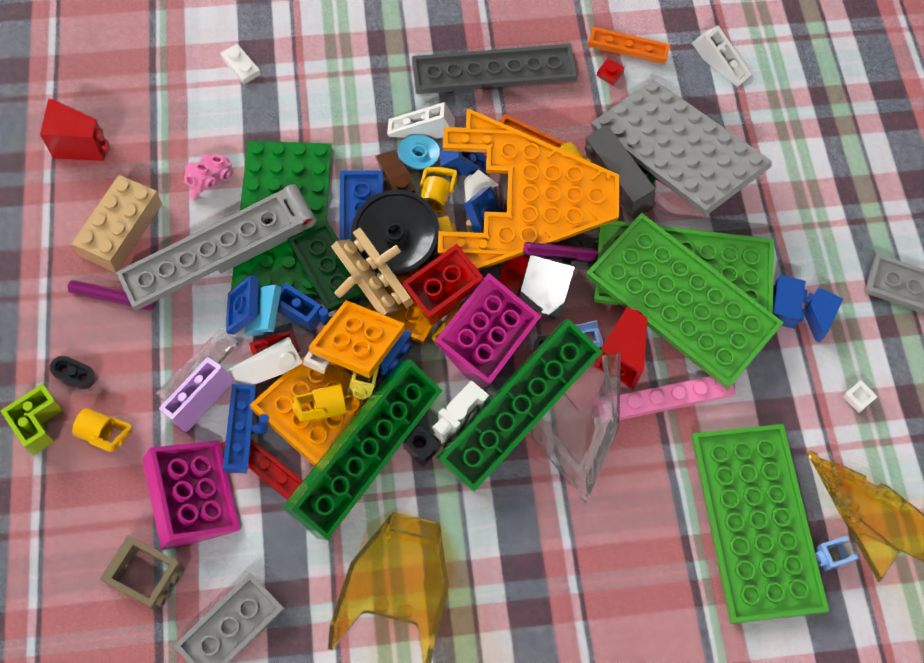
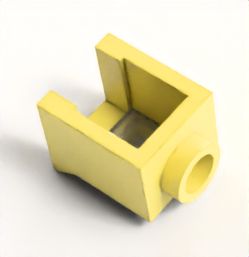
(362, 386)

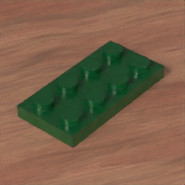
(323, 265)

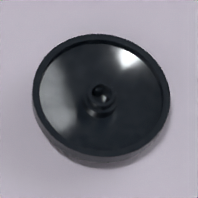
(399, 220)

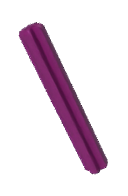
(560, 251)
(102, 293)

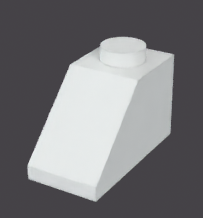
(475, 183)

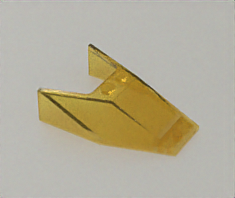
(397, 577)

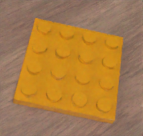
(313, 436)

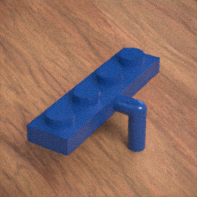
(240, 429)

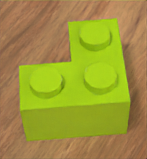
(28, 416)

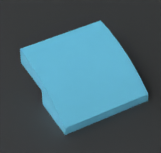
(268, 306)

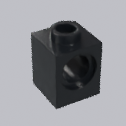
(424, 454)

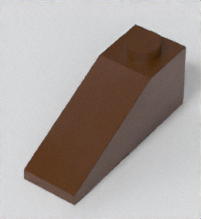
(394, 172)

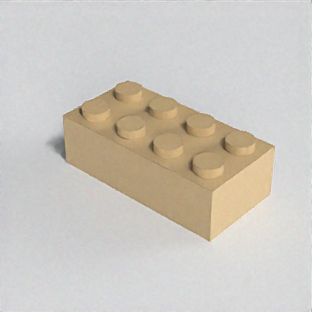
(117, 223)

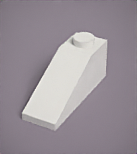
(721, 55)
(425, 122)
(267, 364)

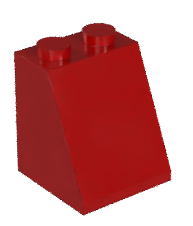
(72, 134)
(629, 340)

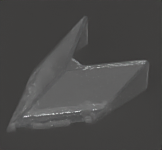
(581, 439)

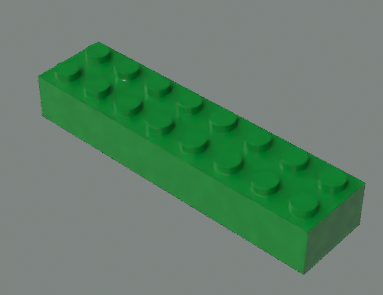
(519, 405)
(362, 450)

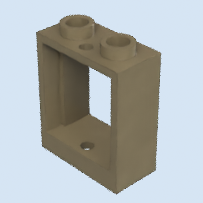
(123, 559)

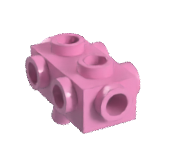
(206, 173)

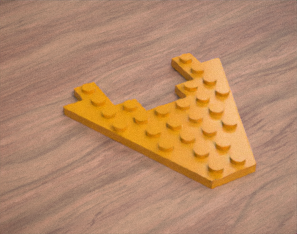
(547, 192)

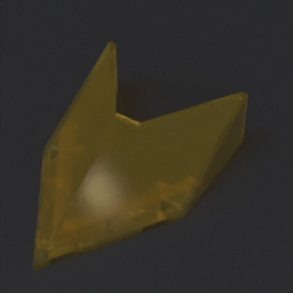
(874, 514)

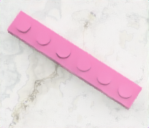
(672, 397)

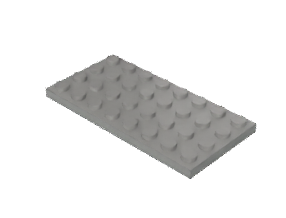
(683, 146)

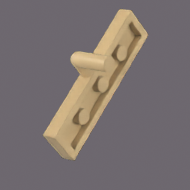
(379, 261)
(364, 277)

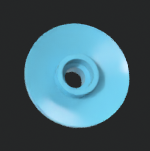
(418, 151)

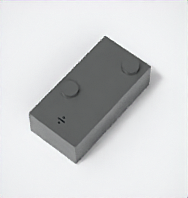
(635, 189)

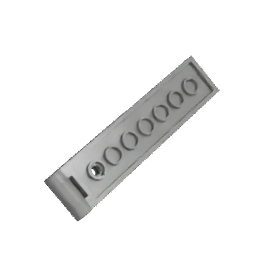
(217, 247)

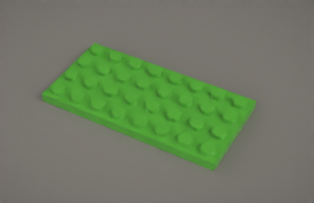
(739, 258)
(684, 300)
(758, 524)

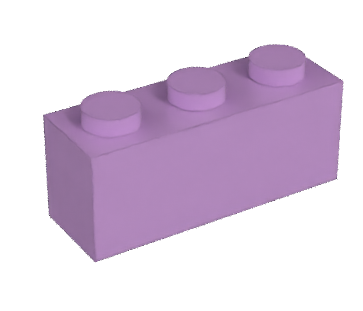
(196, 394)

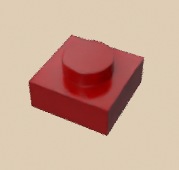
(610, 71)

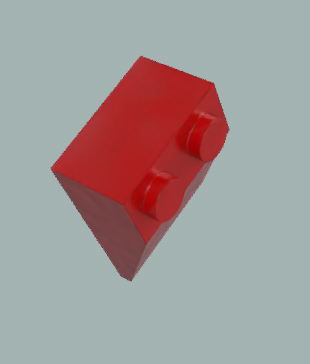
(443, 284)

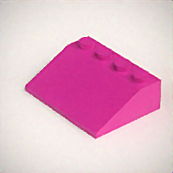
(486, 331)
(189, 493)

